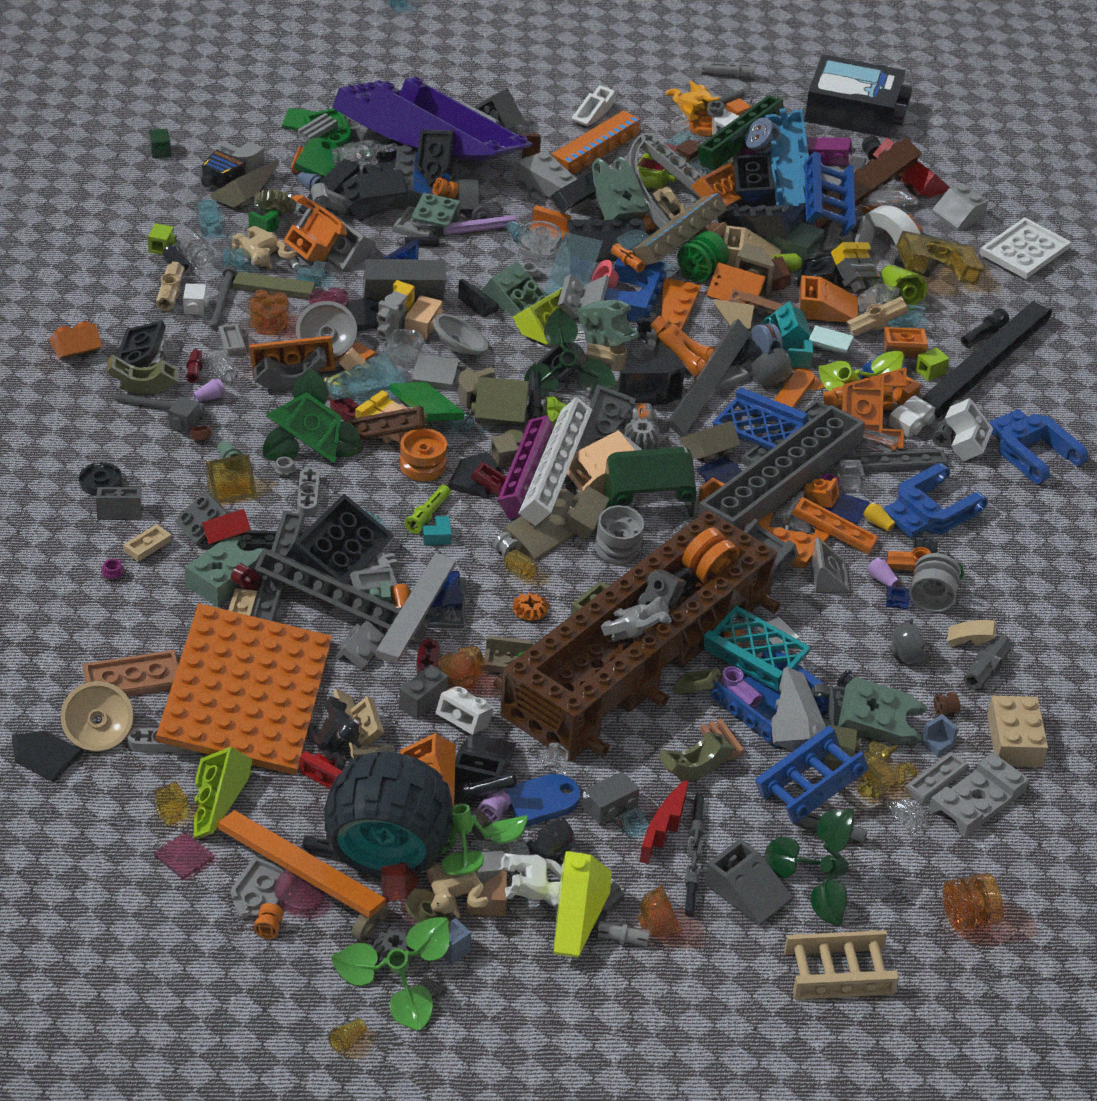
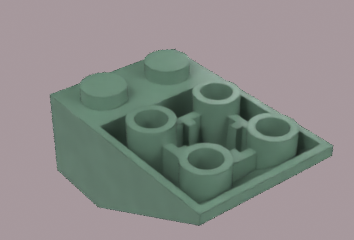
(513, 289)

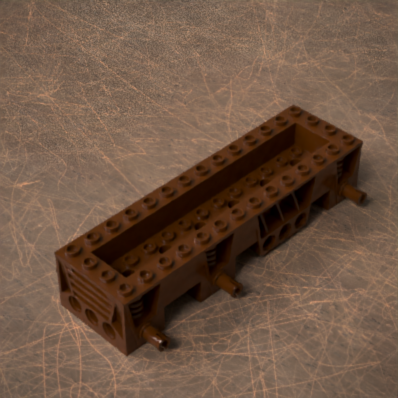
(540, 679)

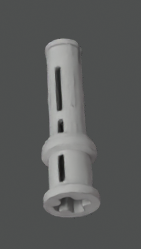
(732, 69)

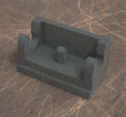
(119, 502)

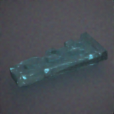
(365, 378)

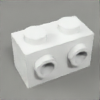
(464, 710)

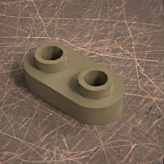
(365, 926)

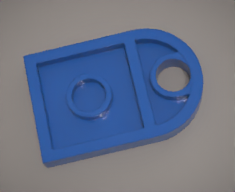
(543, 799)

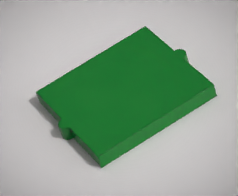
(295, 118)

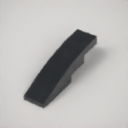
(336, 177)

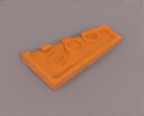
(678, 301)

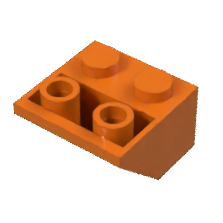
(76, 340)

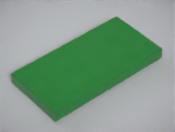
(422, 394)

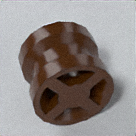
(947, 704)

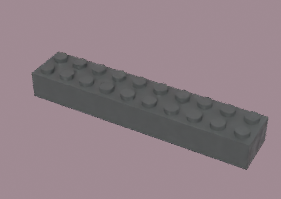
(786, 468)

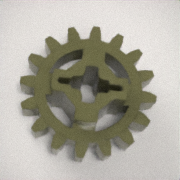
(275, 200)

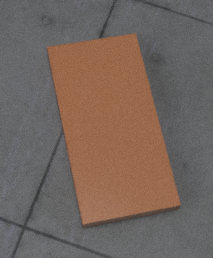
(136, 673)

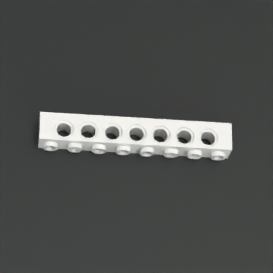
(555, 462)

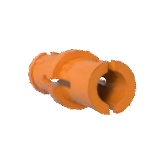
(628, 258)

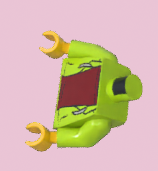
(653, 173)

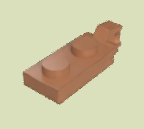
(758, 302)

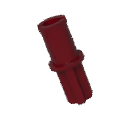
(194, 366)

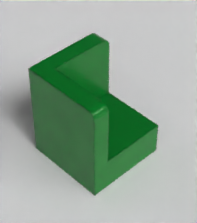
(268, 222)

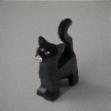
(335, 732)

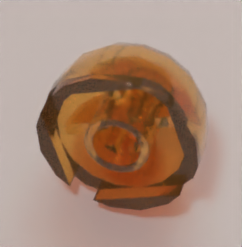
(464, 667)
(658, 914)

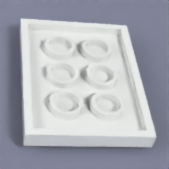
(1025, 248)

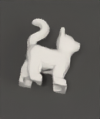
(533, 877)

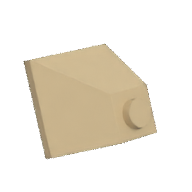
(732, 311)

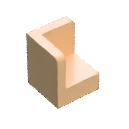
(350, 359)

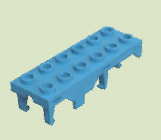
(789, 158)

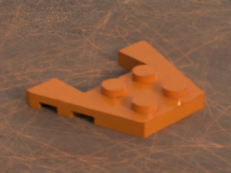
(865, 400)
(803, 541)

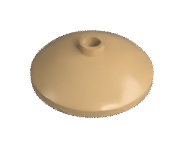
(93, 701)

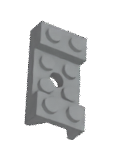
(993, 781)

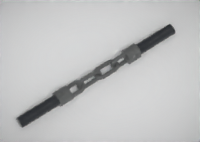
(692, 878)

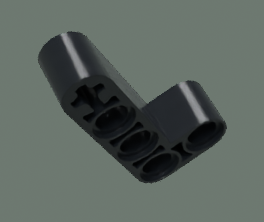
(574, 193)

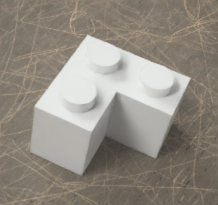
(970, 428)

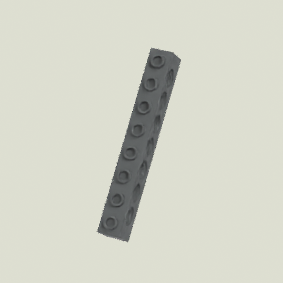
(332, 590)

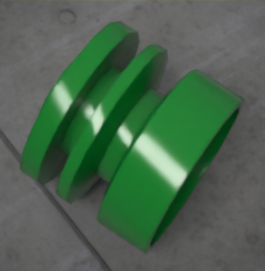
(701, 255)

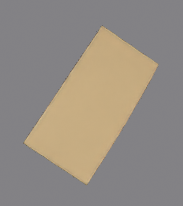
(977, 631)

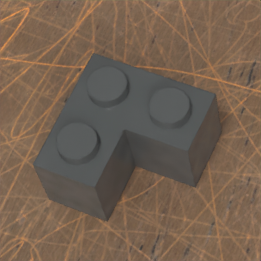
(503, 108)

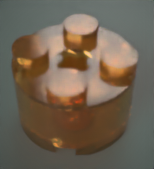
(268, 312)

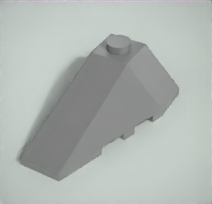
(796, 713)

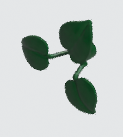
(563, 329)
(283, 444)
(835, 830)

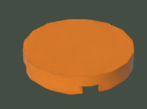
(702, 125)

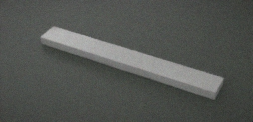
(415, 608)

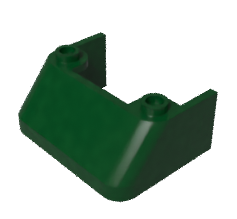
(650, 472)

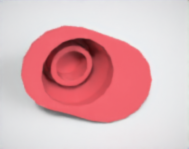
(603, 269)

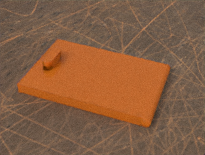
(734, 278)

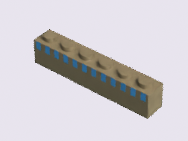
(680, 229)

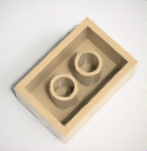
(1017, 730)

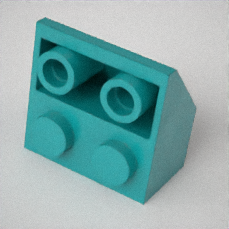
(791, 324)

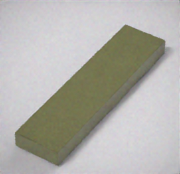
(290, 287)

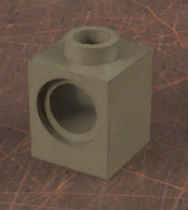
(503, 449)

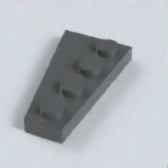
(606, 415)

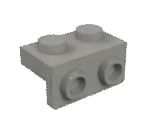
(361, 644)

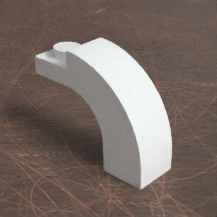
(892, 220)

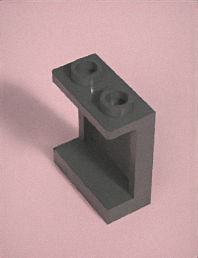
(786, 551)

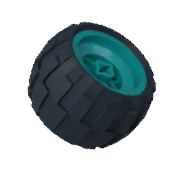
(388, 813)

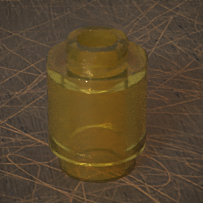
(520, 564)

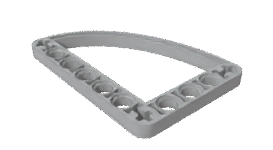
(652, 145)

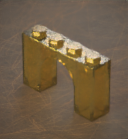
(918, 250)

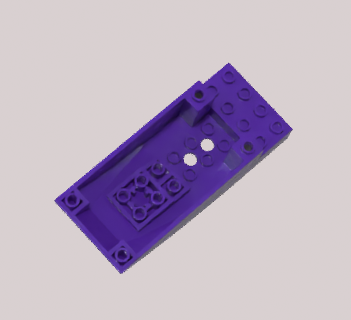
(421, 107)

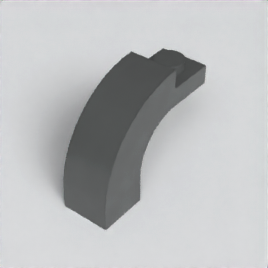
(283, 376)

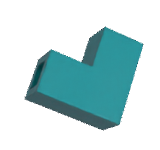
(438, 534)

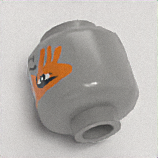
(641, 411)

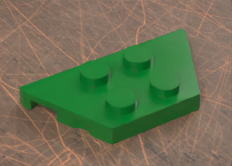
(310, 423)

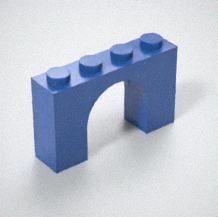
(640, 301)

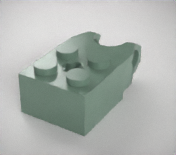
(618, 191)
(606, 323)
(211, 572)
(879, 712)

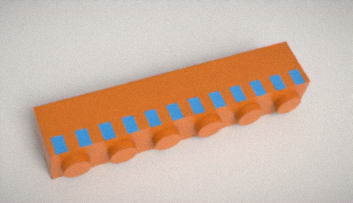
(598, 142)

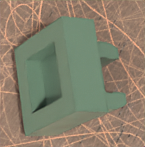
(384, 593)

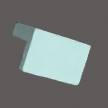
(831, 340)

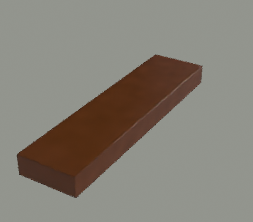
(389, 422)

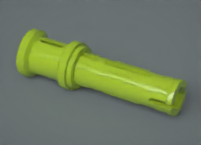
(423, 514)

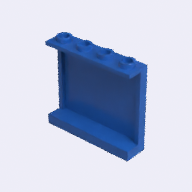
(761, 717)

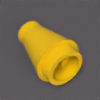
(877, 515)

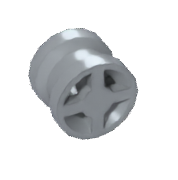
(505, 543)

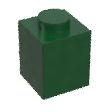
(160, 143)

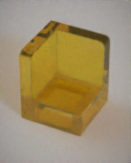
(171, 803)

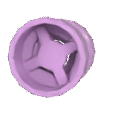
(495, 805)

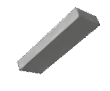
(936, 777)

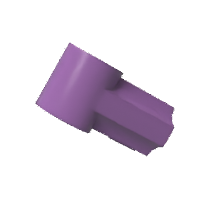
(733, 680)

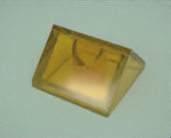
(230, 478)

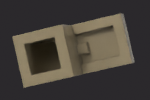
(466, 384)

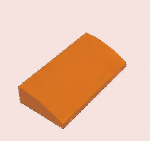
(718, 181)

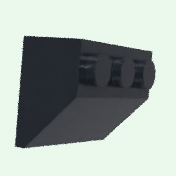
(754, 179)

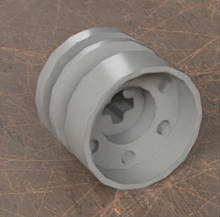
(619, 534)
(935, 582)

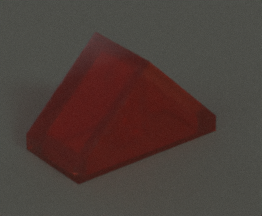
(398, 881)

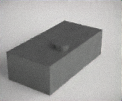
(425, 275)

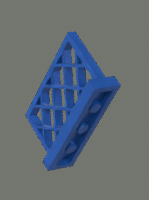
(769, 411)

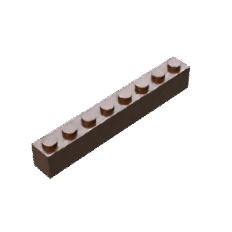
(875, 175)

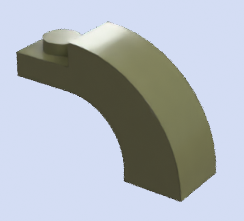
(143, 380)
(699, 759)

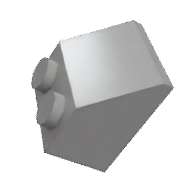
(961, 207)

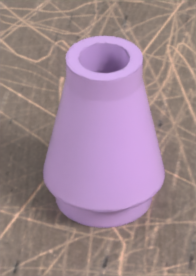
(212, 390)
(882, 572)

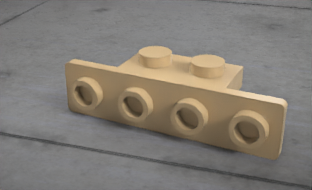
(366, 714)

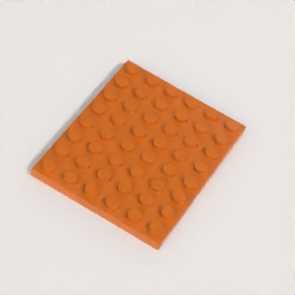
(245, 688)

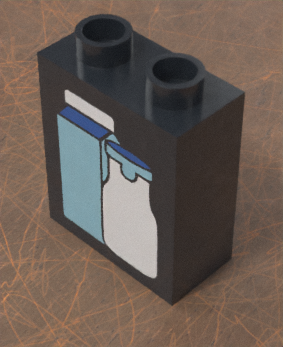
(857, 96)

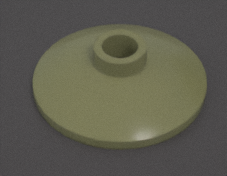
(419, 906)

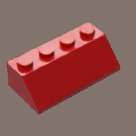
(918, 176)

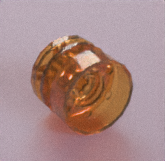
(972, 902)

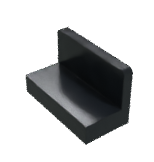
(476, 299)

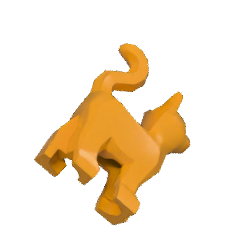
(692, 101)

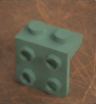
(436, 210)

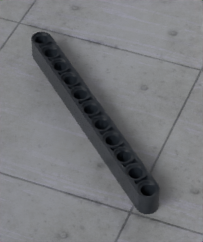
(988, 357)

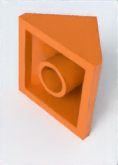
(907, 340)

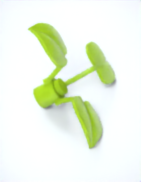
(841, 373)

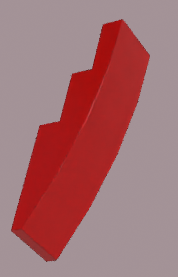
(666, 819)

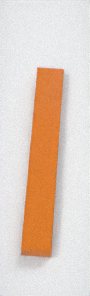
(302, 864)

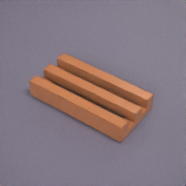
(721, 728)

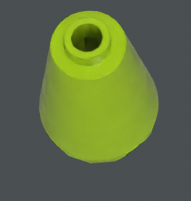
(911, 285)

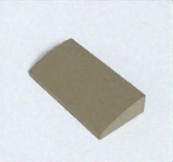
(548, 534)

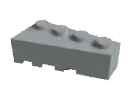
(545, 175)

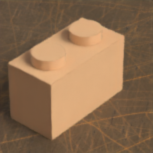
(422, 315)

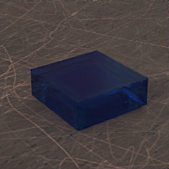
(897, 597)

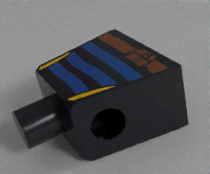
(221, 169)

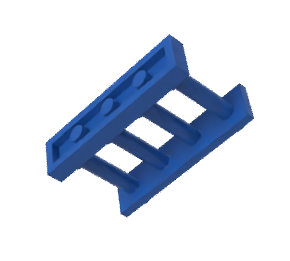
(815, 196)
(802, 759)

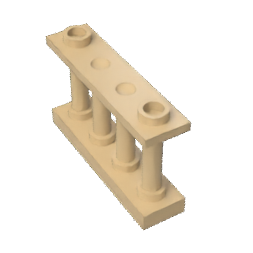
(840, 984)

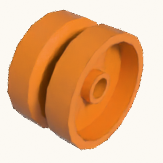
(423, 454)
(709, 554)

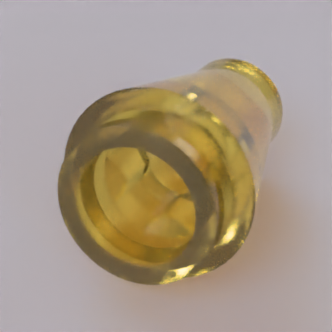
(345, 1036)

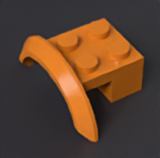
(318, 233)

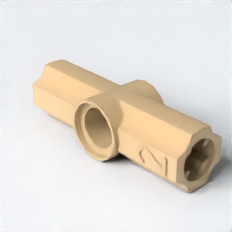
(170, 286)
(877, 316)

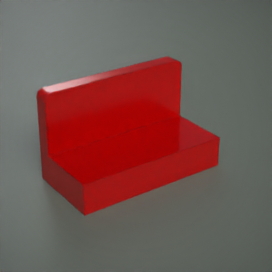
(226, 526)
(318, 769)

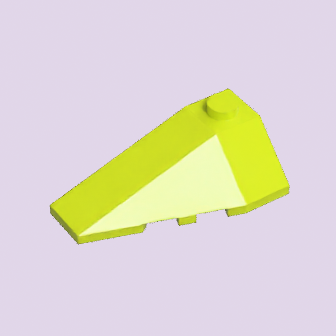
(533, 319)
(582, 895)

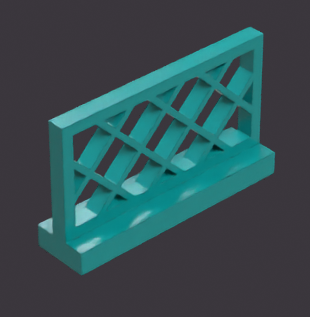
(745, 658)

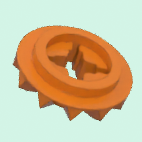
(522, 609)

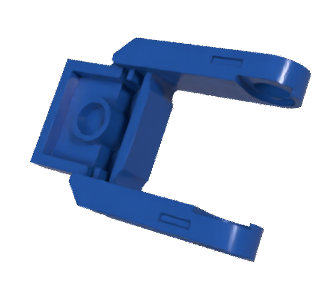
(1019, 430)
(917, 512)

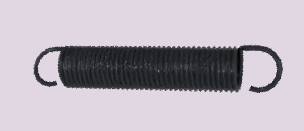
(424, 240)

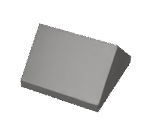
(828, 569)

